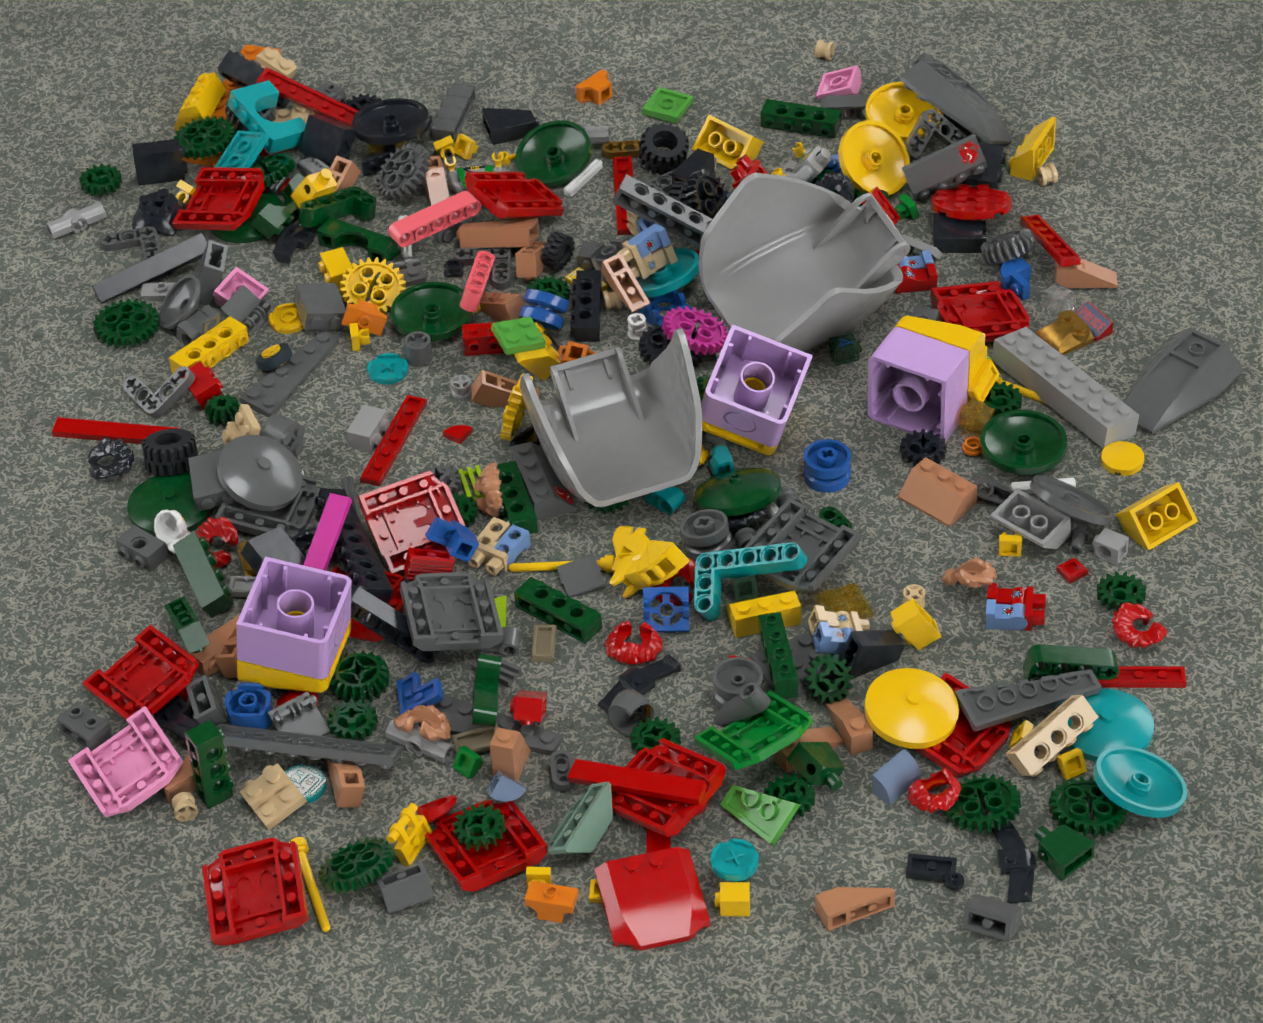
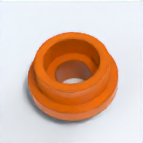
(972, 446)

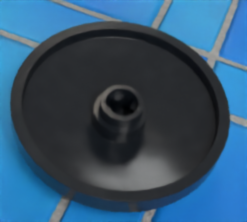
(390, 121)

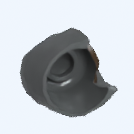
(625, 706)

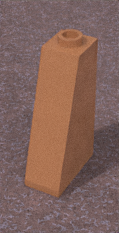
(499, 233)

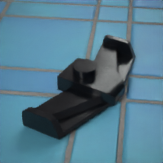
(293, 237)
(641, 679)
(175, 717)
(1017, 861)

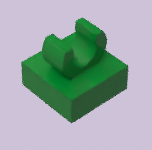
(907, 208)
(467, 762)

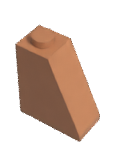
(508, 753)

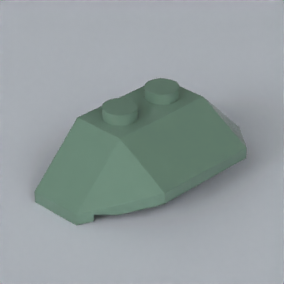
(584, 822)

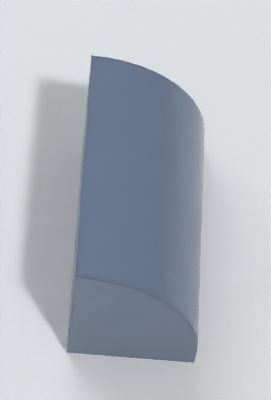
(895, 777)
(505, 788)

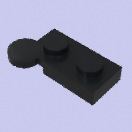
(934, 869)

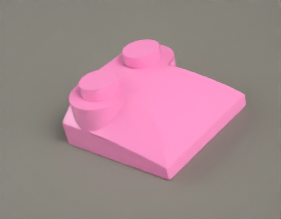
(840, 82)
(233, 283)

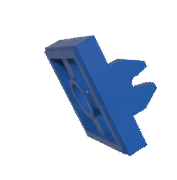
(673, 297)
(682, 593)

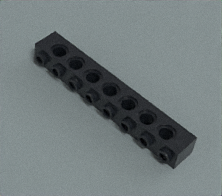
(357, 552)

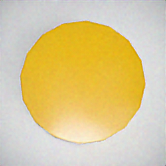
(285, 319)
(1122, 458)

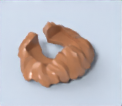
(490, 485)
(982, 574)
(433, 725)

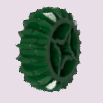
(372, 681)

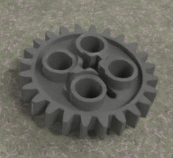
(403, 171)

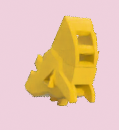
(643, 561)

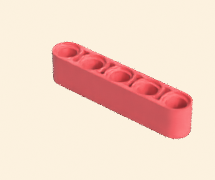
(434, 219)
(477, 281)

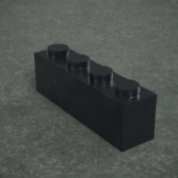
(243, 72)

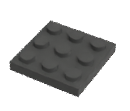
(802, 651)

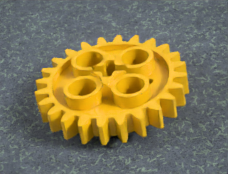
(355, 281)
(513, 413)

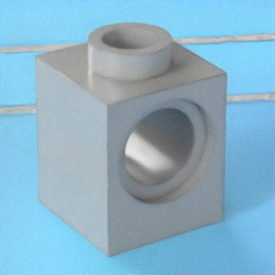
(1110, 546)

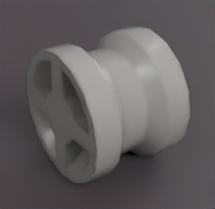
(461, 387)

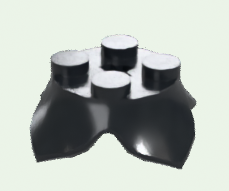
(157, 210)

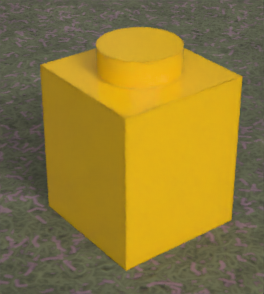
(733, 899)

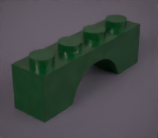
(272, 217)
(340, 234)

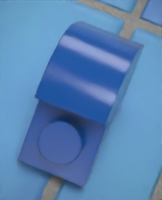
(1016, 276)
(455, 536)

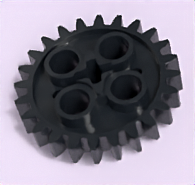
(706, 193)
(655, 342)

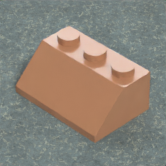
(938, 492)

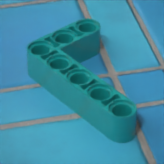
(738, 568)

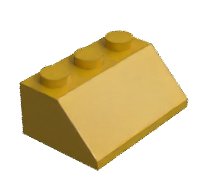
(201, 100)
(726, 142)
(1034, 150)
(539, 360)
(1157, 516)
(744, 614)

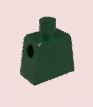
(817, 764)
(1064, 850)

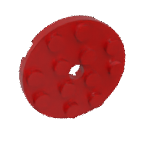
(971, 202)

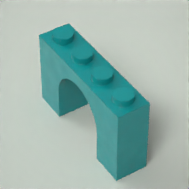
(261, 96)

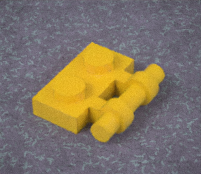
(413, 839)

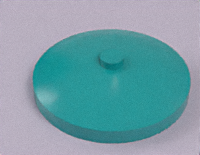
(671, 276)
(1120, 722)
(1140, 781)

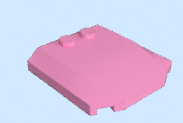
(128, 765)

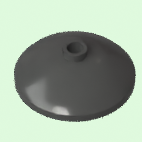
(180, 302)

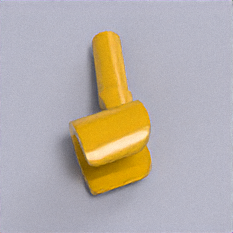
(508, 158)

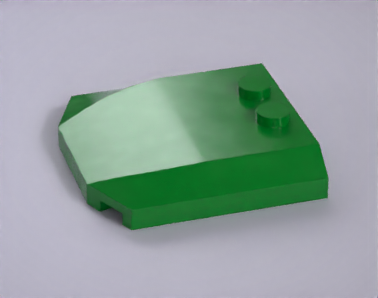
(756, 736)

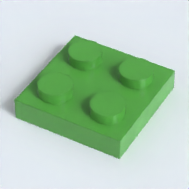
(667, 105)
(518, 335)

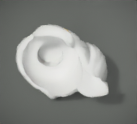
(170, 527)

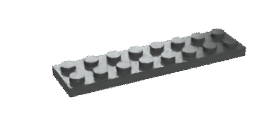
(312, 746)

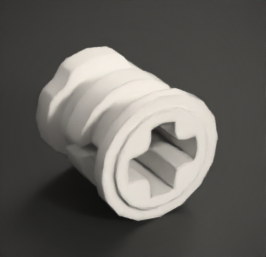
(636, 325)

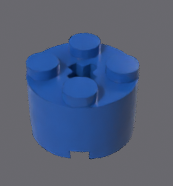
(249, 706)

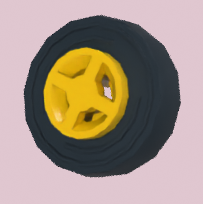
(273, 356)

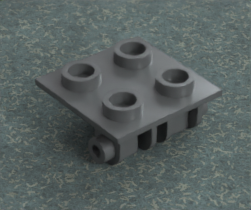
(248, 309)
(299, 716)

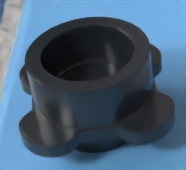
(453, 268)

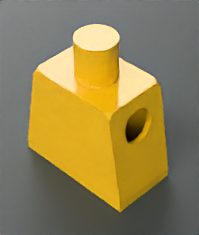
(314, 186)

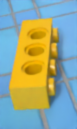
(212, 345)

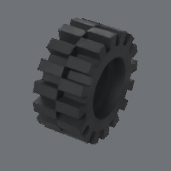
(557, 250)

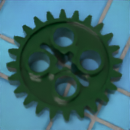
(206, 137)
(275, 166)
(126, 323)
(999, 800)
(1071, 809)
(356, 865)

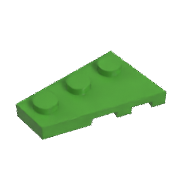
(760, 812)

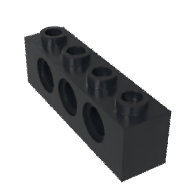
(587, 306)

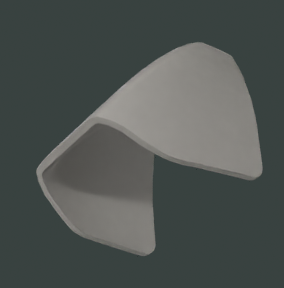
(798, 260)
(619, 431)

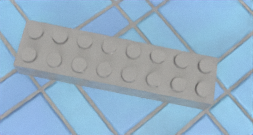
(1065, 387)

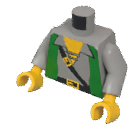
(810, 164)
(456, 178)

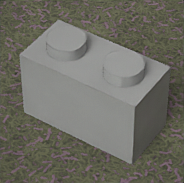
(367, 428)

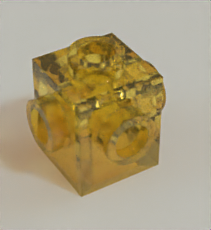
(975, 415)

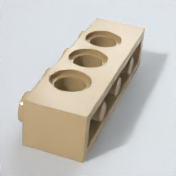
(1022, 753)

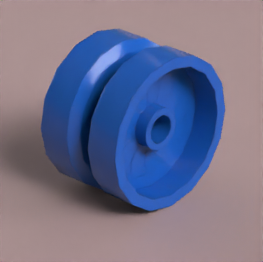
(544, 308)
(827, 465)

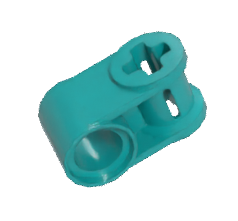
(666, 500)

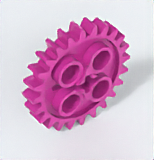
(710, 334)

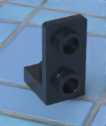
(372, 164)

